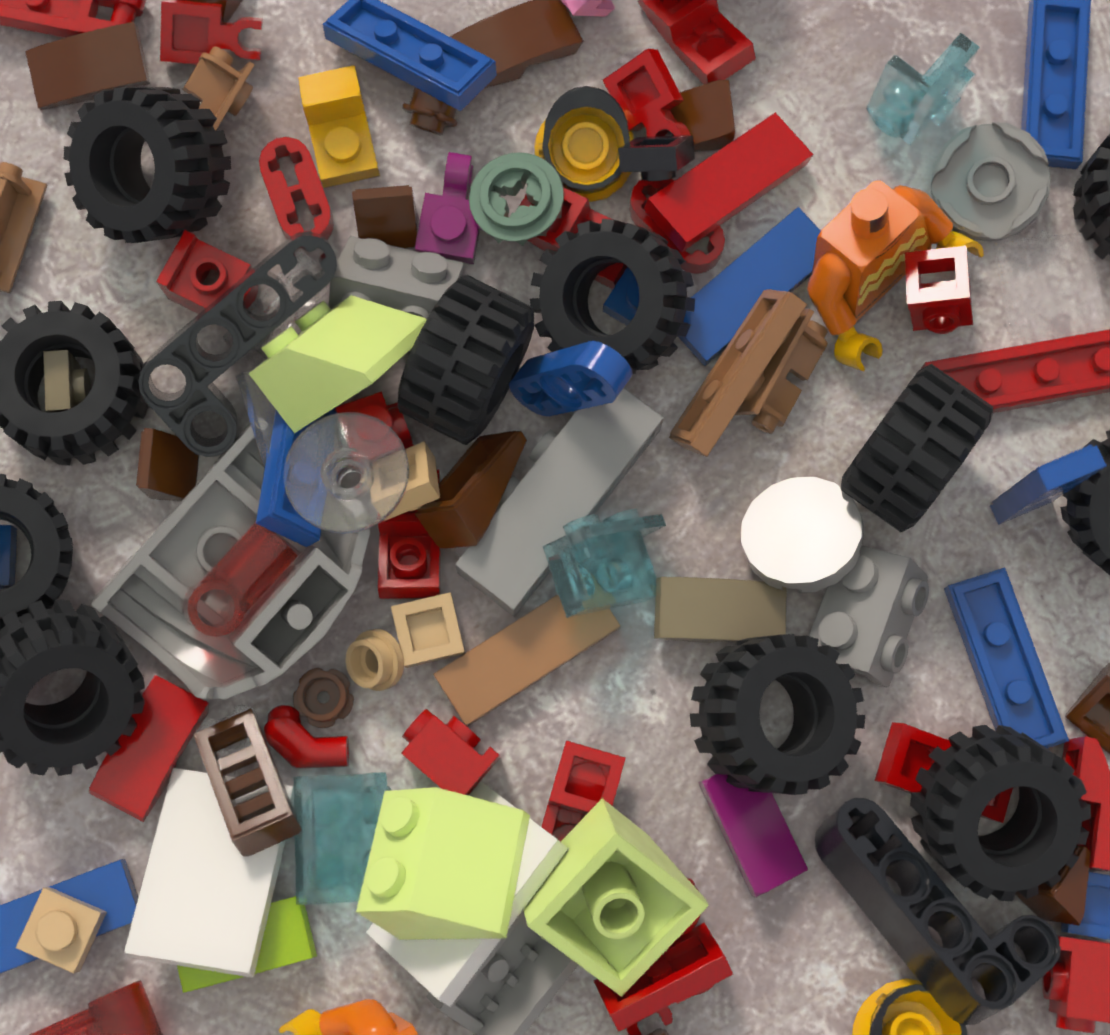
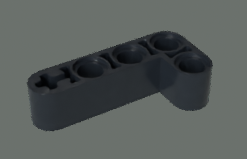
(246, 331)
(929, 902)

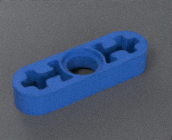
(571, 379)

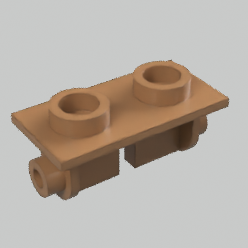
(218, 84)
(18, 212)
(774, 395)

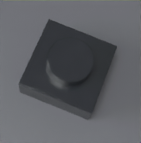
(656, 156)

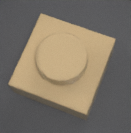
(422, 482)
(428, 630)
(61, 930)

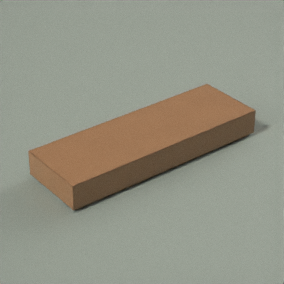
(737, 371)
(520, 657)

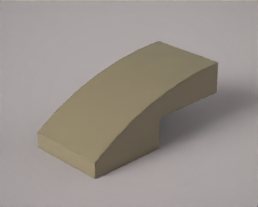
(717, 609)

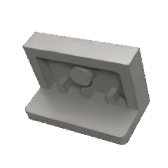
(392, 276)
(872, 613)
(511, 984)

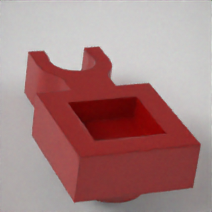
(197, 27)
(647, 95)

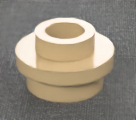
(375, 660)

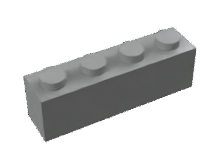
(567, 482)

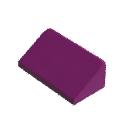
(754, 834)

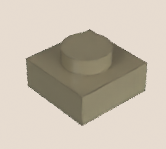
(64, 381)

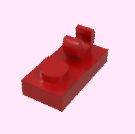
(683, 970)

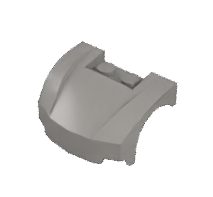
(280, 626)

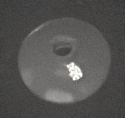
(330, 451)

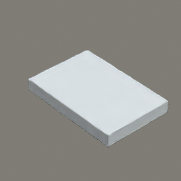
(199, 894)
(450, 964)

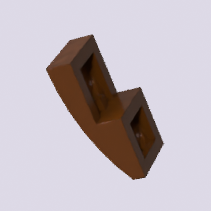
(523, 37)
(87, 64)

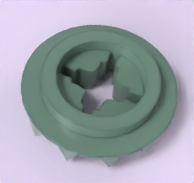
(506, 177)

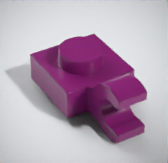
(446, 219)

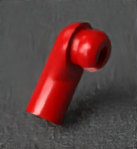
(298, 746)

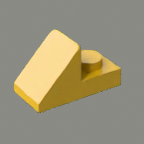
(338, 126)

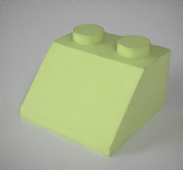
(332, 356)
(443, 865)
(613, 899)

